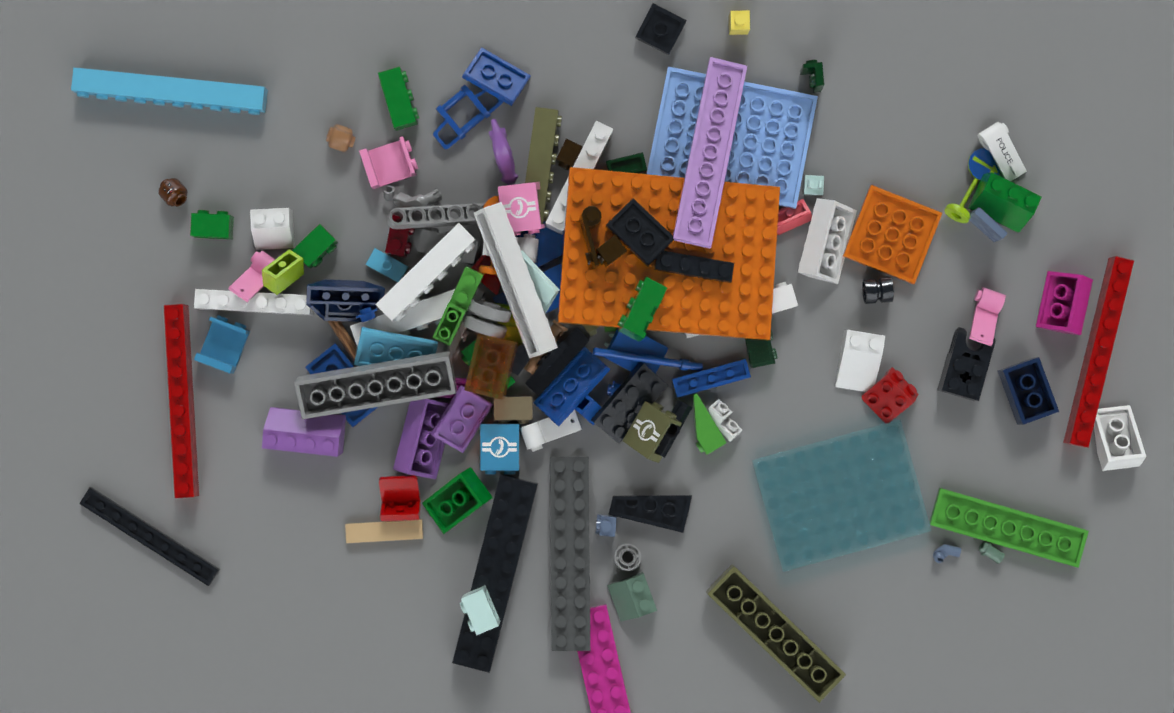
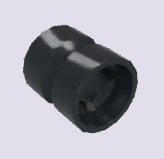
(879, 290)

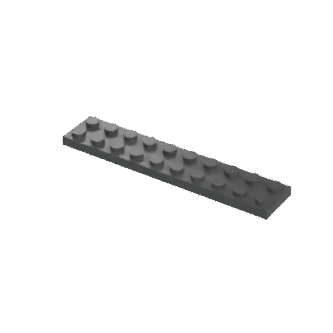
(570, 554)

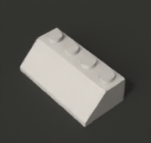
(827, 240)

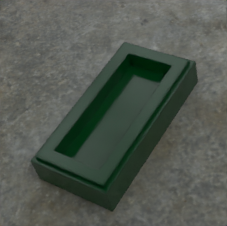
(631, 164)

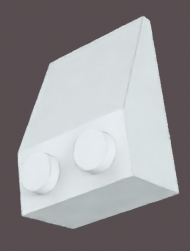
(859, 360)
(1118, 438)

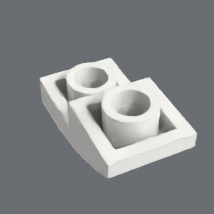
(720, 414)

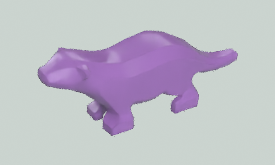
(503, 153)

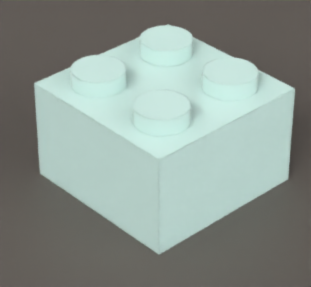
(480, 610)

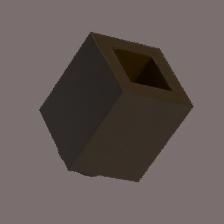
(568, 154)
(610, 251)

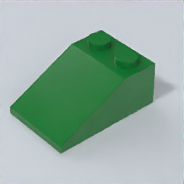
(457, 500)

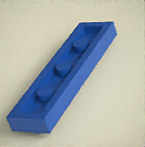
(711, 378)

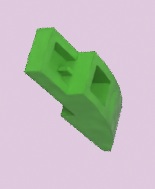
(458, 306)

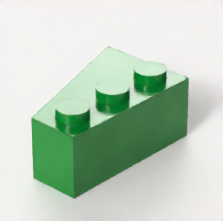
(641, 309)

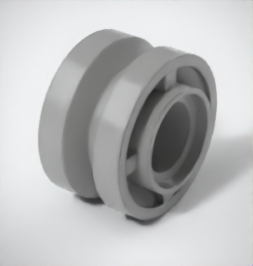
(636, 557)

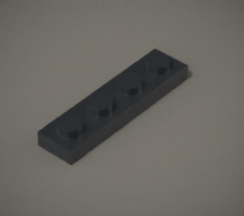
(694, 266)

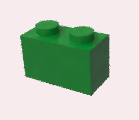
(212, 225)
(315, 246)

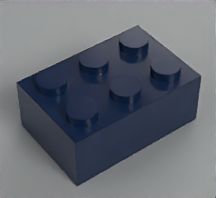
(1028, 391)

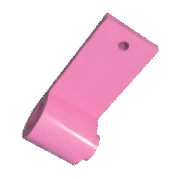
(251, 280)
(985, 315)

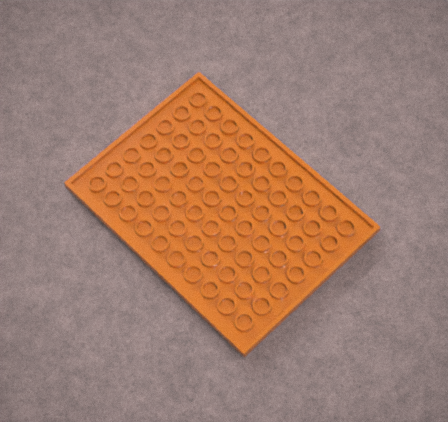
(691, 305)

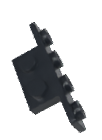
(560, 357)

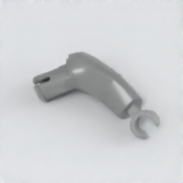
(403, 200)

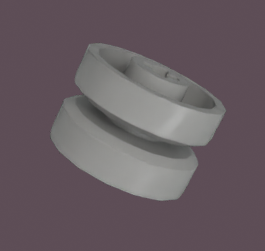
(487, 318)

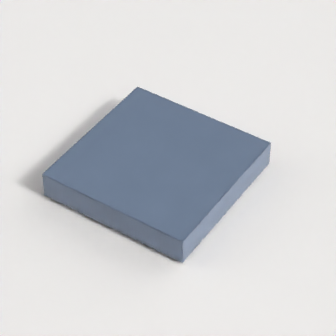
(987, 225)

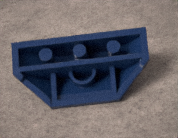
(342, 298)

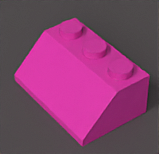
(1064, 302)

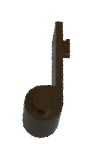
(589, 219)

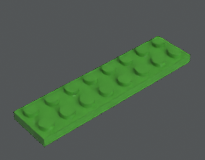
(1008, 527)

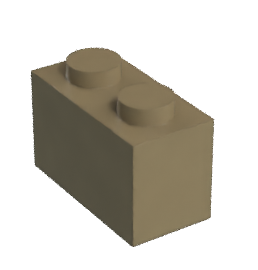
(513, 409)

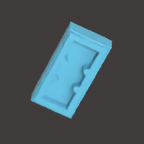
(387, 265)

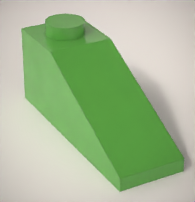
(706, 431)

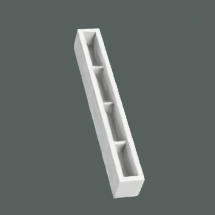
(515, 280)

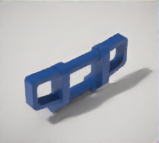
(442, 110)

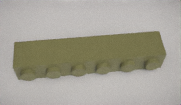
(542, 154)

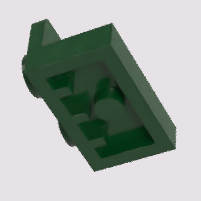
(816, 77)

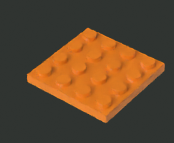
(892, 234)

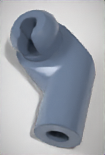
(945, 550)

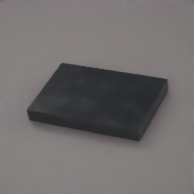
(640, 232)

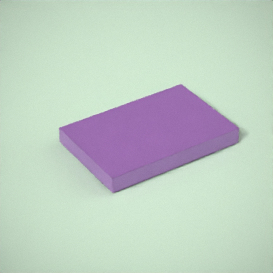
(461, 419)

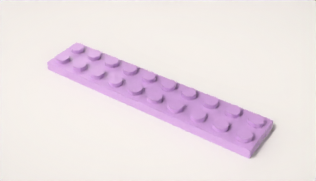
(709, 153)

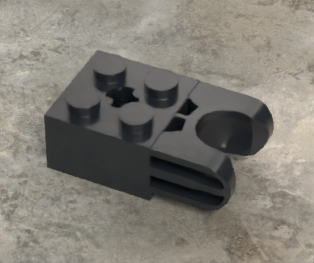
(964, 360)

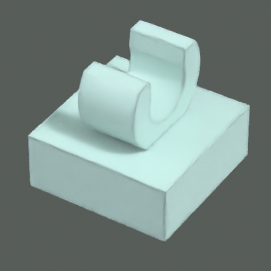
(813, 185)

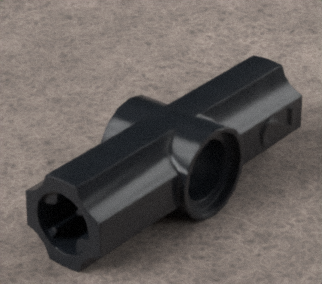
(682, 411)

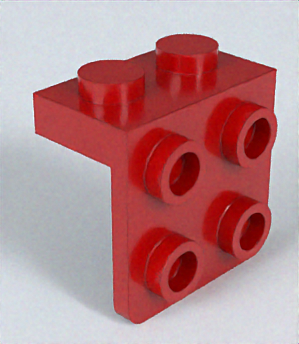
(890, 395)
(399, 498)

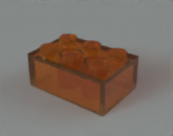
(491, 366)

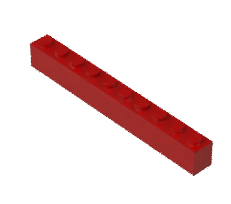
(1098, 351)
(181, 401)

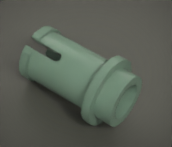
(991, 552)

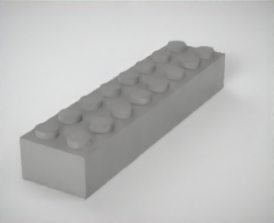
(375, 385)

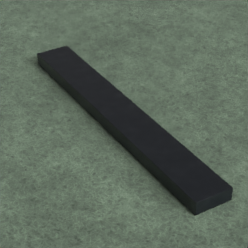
(149, 536)

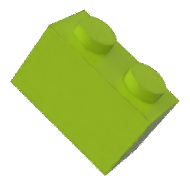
(283, 272)

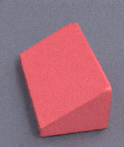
(791, 218)

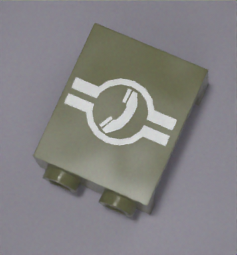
(649, 430)

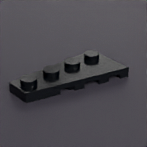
(655, 510)

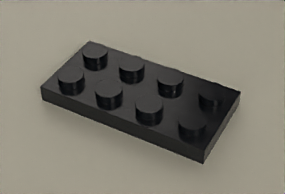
(625, 403)

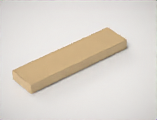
(384, 531)

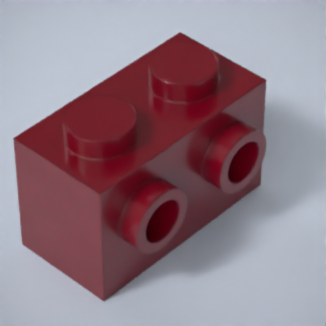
(399, 240)

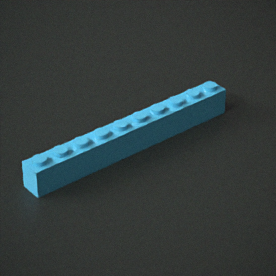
(169, 90)

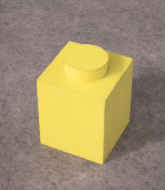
(739, 22)

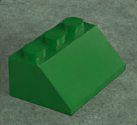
(1005, 201)

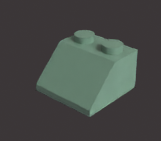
(632, 597)

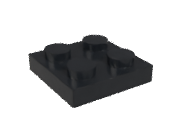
(660, 29)

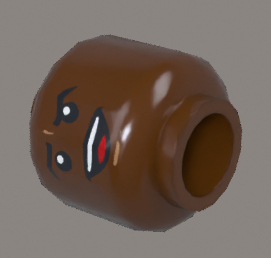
(173, 192)

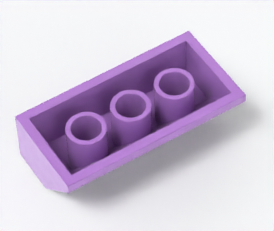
(317, 435)
(418, 450)

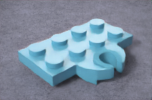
(384, 346)

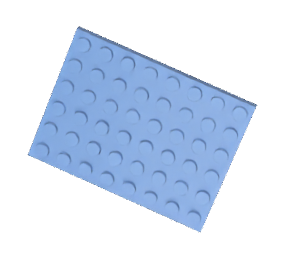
(767, 138)

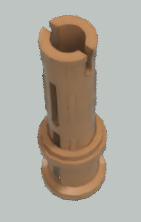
(557, 330)

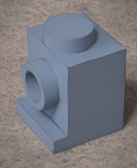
(606, 525)

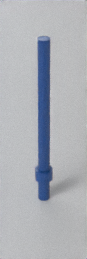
(682, 364)

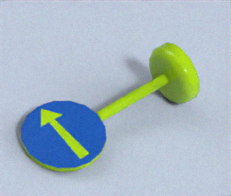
(978, 164)

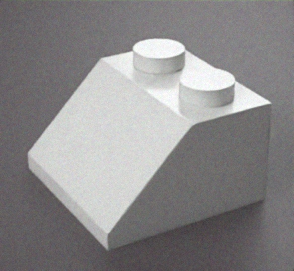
(272, 228)

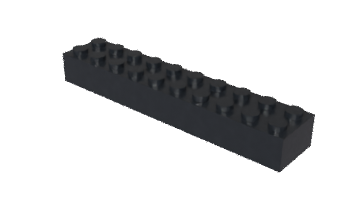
(497, 566)

